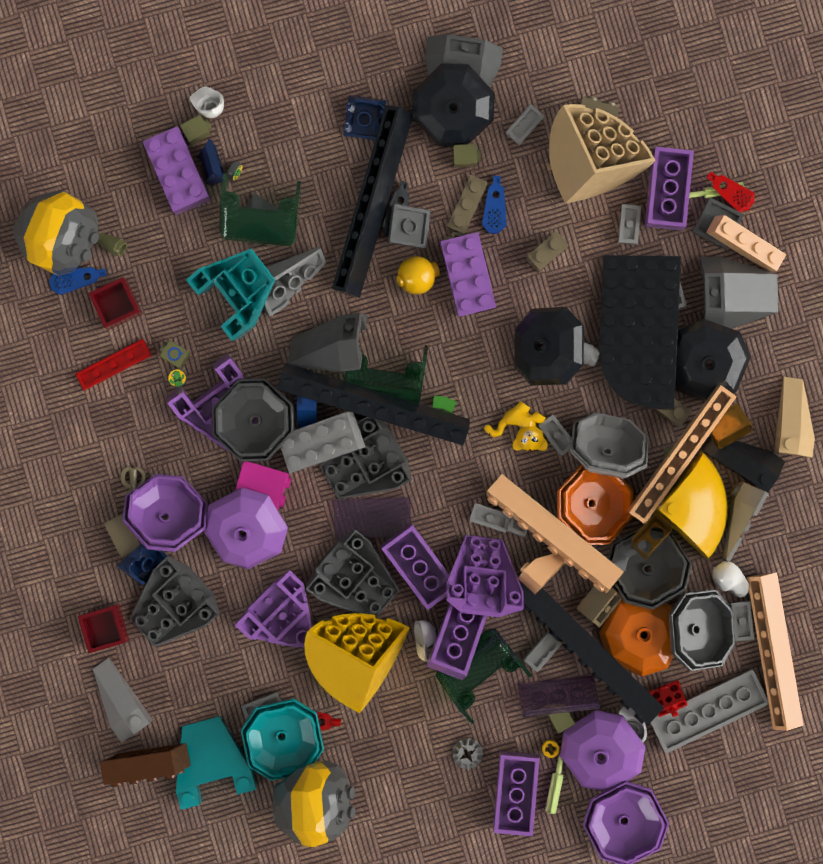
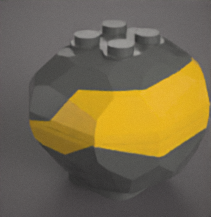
(56, 232)
(314, 803)

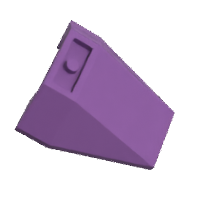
(484, 579)

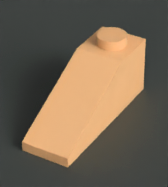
(540, 571)

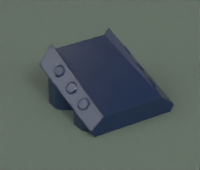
(363, 116)
(211, 164)
(141, 563)

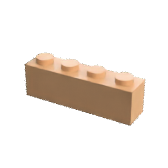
(746, 243)

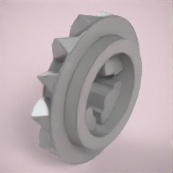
(458, 751)

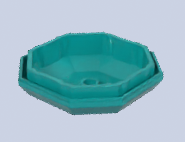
(279, 757)

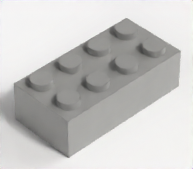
(322, 442)

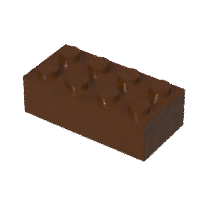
(145, 764)

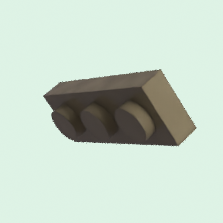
(467, 204)

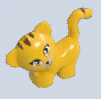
(529, 435)

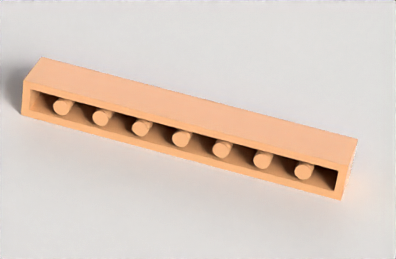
(681, 454)
(554, 534)
(775, 651)

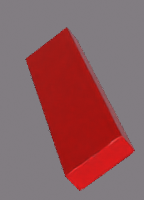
(113, 364)

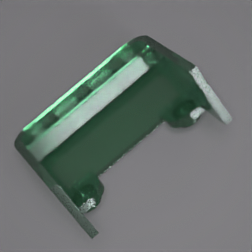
(258, 224)
(401, 385)
(490, 655)

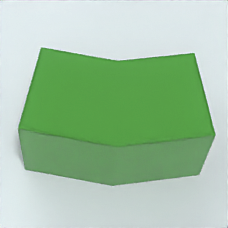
(444, 403)

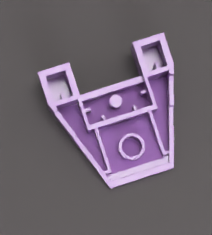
(199, 412)

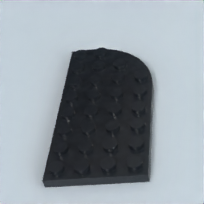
(640, 328)

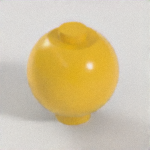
(417, 275)

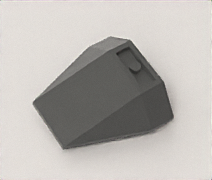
(451, 49)
(737, 292)
(330, 345)
(371, 469)
(353, 577)
(173, 603)

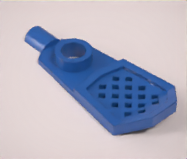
(495, 204)
(77, 278)

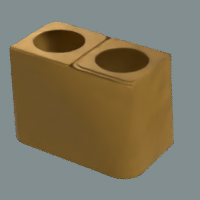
(731, 427)
(655, 521)

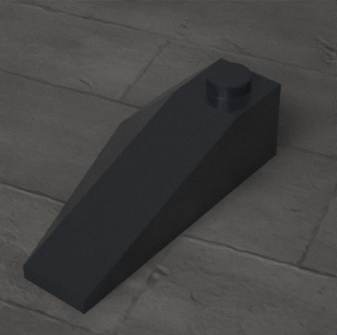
(751, 463)

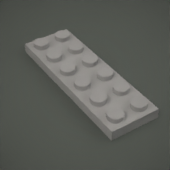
(710, 711)

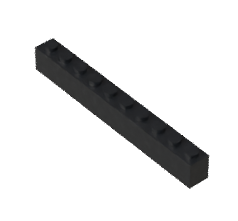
(372, 201)
(373, 404)
(591, 654)

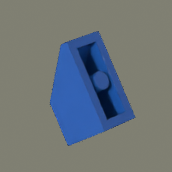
(306, 412)

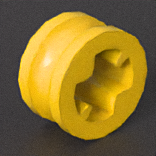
(546, 752)

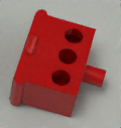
(670, 698)

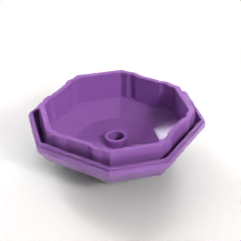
(165, 497)
(256, 516)
(603, 734)
(635, 838)

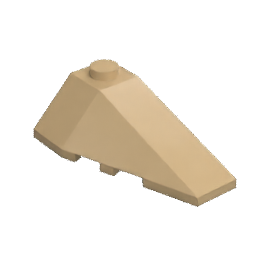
(794, 422)

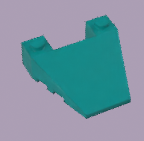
(243, 283)
(212, 757)

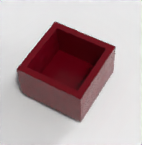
(115, 303)
(103, 628)

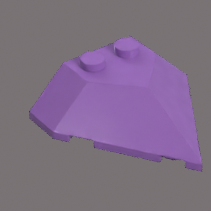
(278, 613)

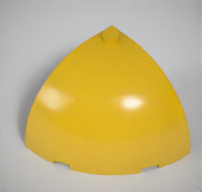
(697, 505)
(353, 655)

